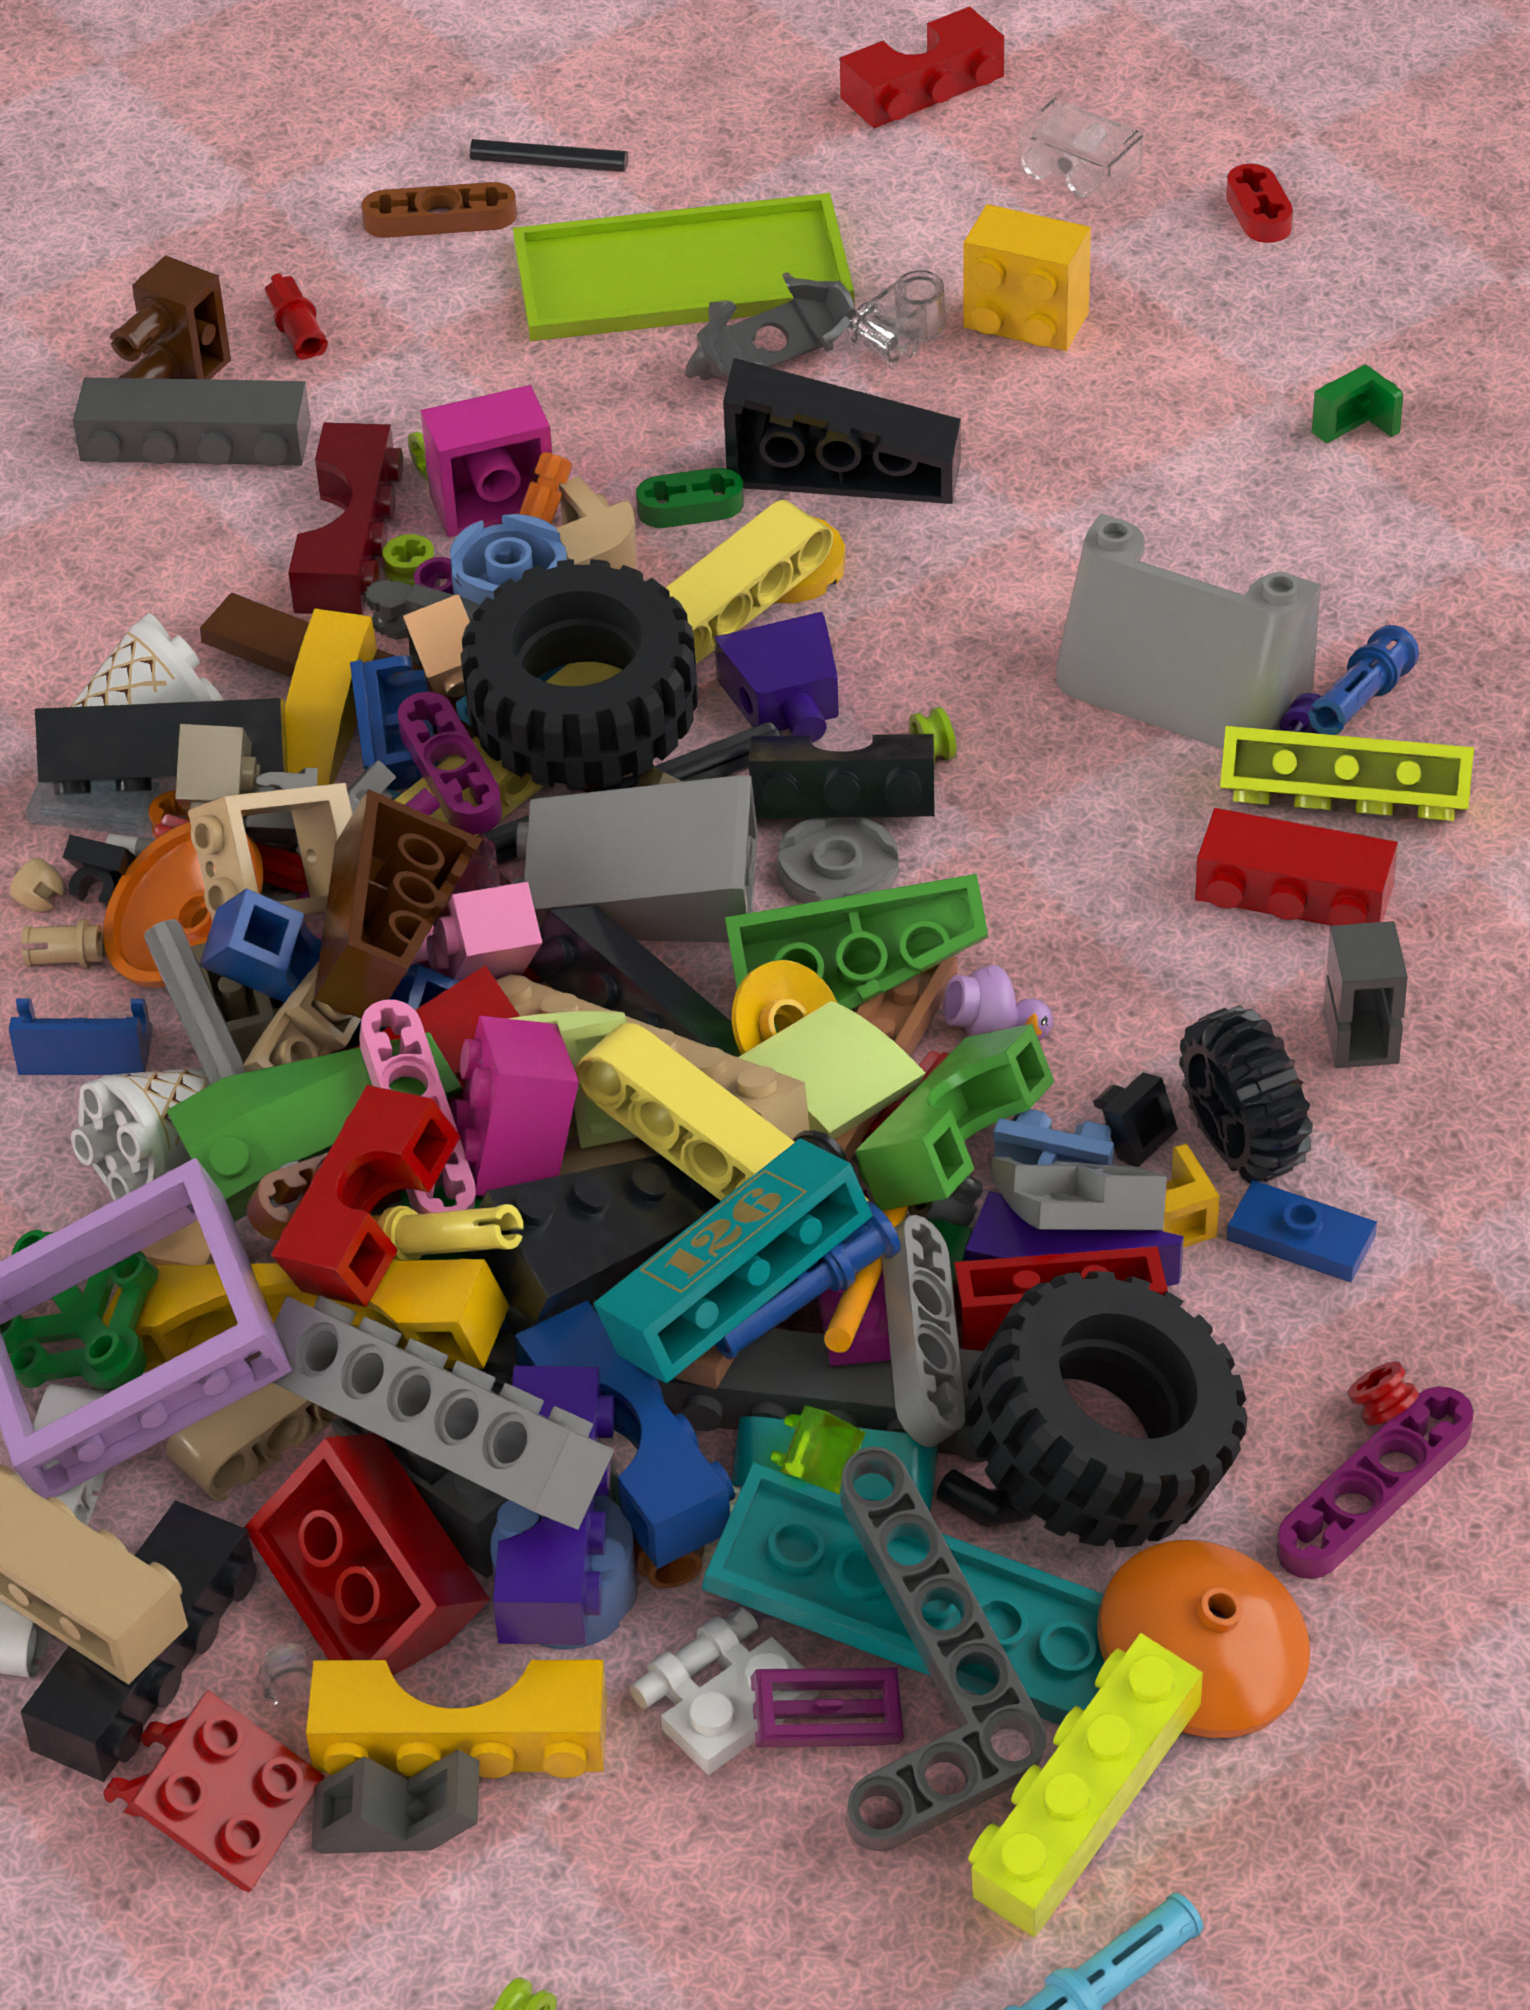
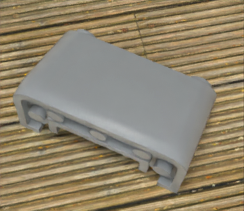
(1183, 647)

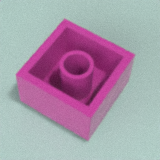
(483, 455)
(514, 1102)

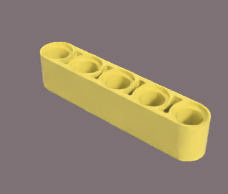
(678, 1109)

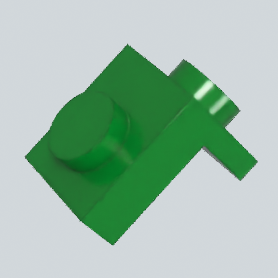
(1353, 401)

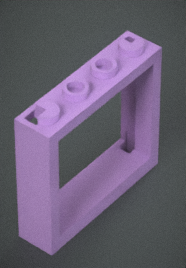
(166, 1396)

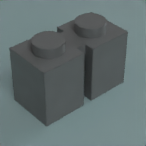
(1365, 994)

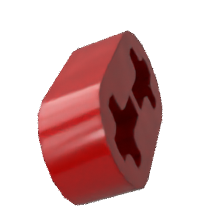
(1250, 206)

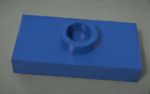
(1301, 1231)

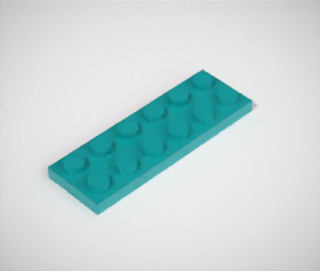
(802, 1563)

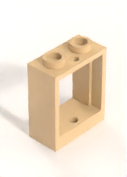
(221, 841)

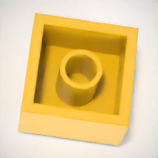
(1026, 277)

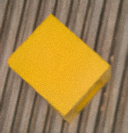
(1190, 1199)

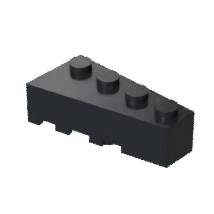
(835, 440)
(588, 1233)

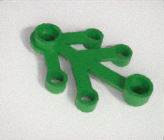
(111, 1353)

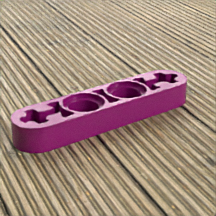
(1368, 1477)

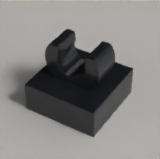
(95, 863)
(1137, 1117)

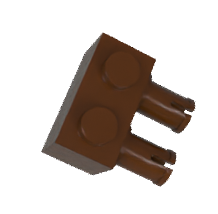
(175, 324)

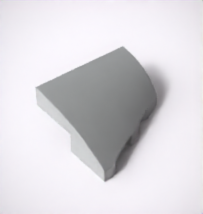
(1082, 1195)

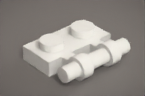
(717, 1718)

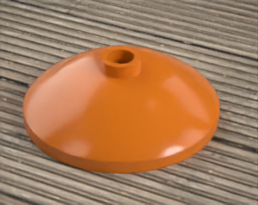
(156, 888)
(1248, 1661)

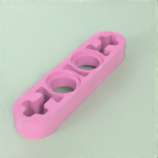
(416, 1062)

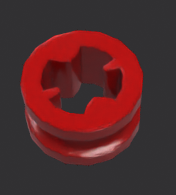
(1383, 1393)

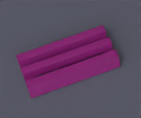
(820, 1735)

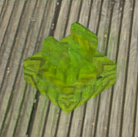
(818, 1448)

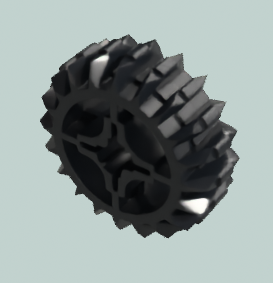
(1246, 1093)

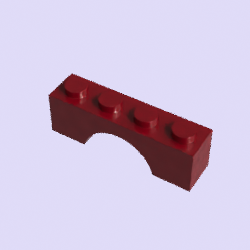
(338, 560)

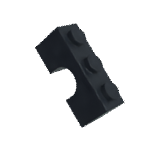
(877, 781)

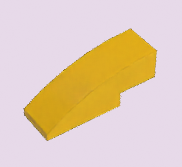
(321, 693)

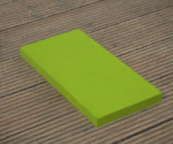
(673, 263)

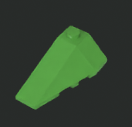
(864, 939)
(280, 1116)

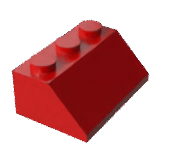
(365, 1556)

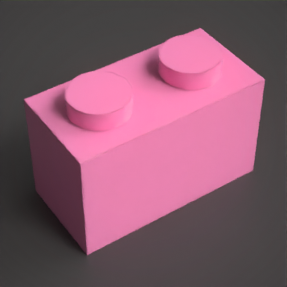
(487, 929)

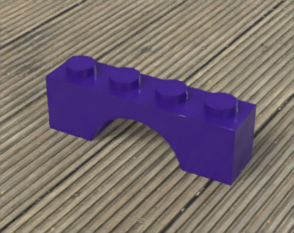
(545, 1572)

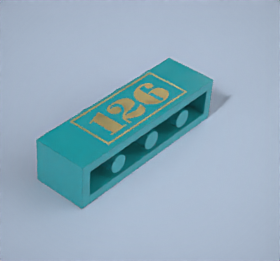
(733, 1260)

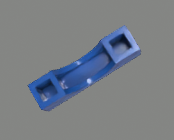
(274, 950)
(669, 1487)

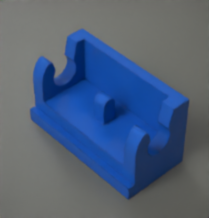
(377, 703)
(80, 1044)

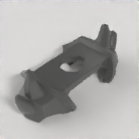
(808, 321)

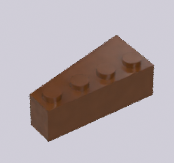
(383, 898)

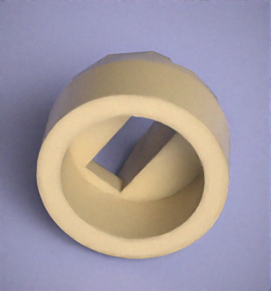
(34, 880)

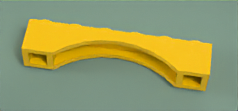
(435, 1302)

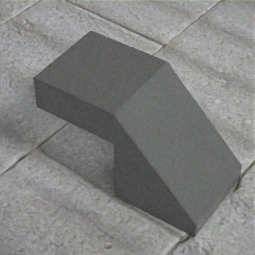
(382, 1811)

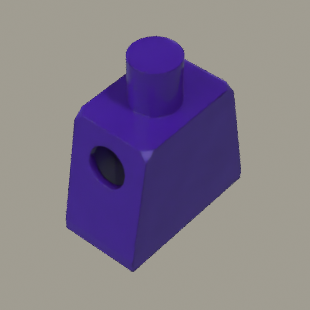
(781, 674)

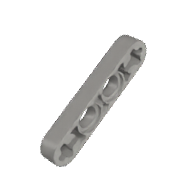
(923, 1334)

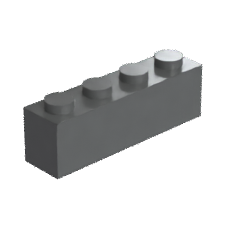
(192, 421)

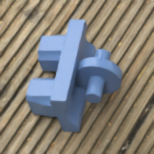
(1033, 1142)

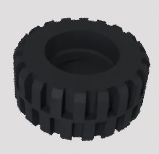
(590, 729)
(1065, 1461)

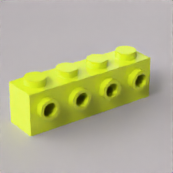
(1346, 768)
(1085, 1785)

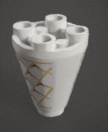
(147, 670)
(128, 1128)

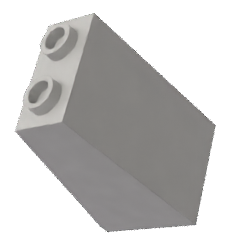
(648, 856)

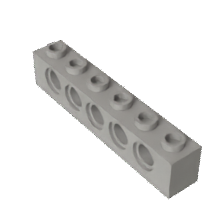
(442, 1413)

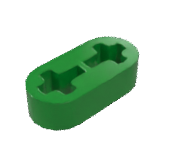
(689, 497)

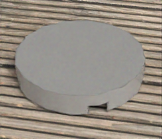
(837, 871)

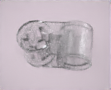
(900, 318)

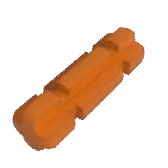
(543, 496)

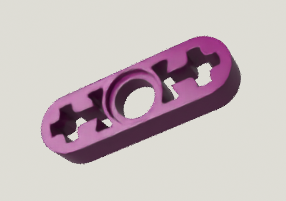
(448, 784)

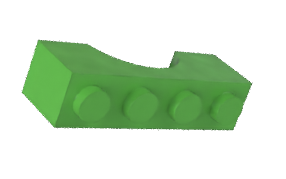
(921, 1146)

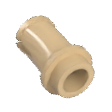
(65, 944)

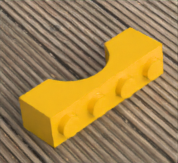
(541, 1724)

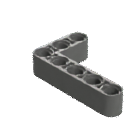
(943, 1655)

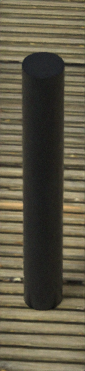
(549, 155)

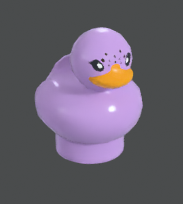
(988, 1004)

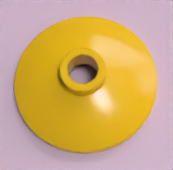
(775, 993)

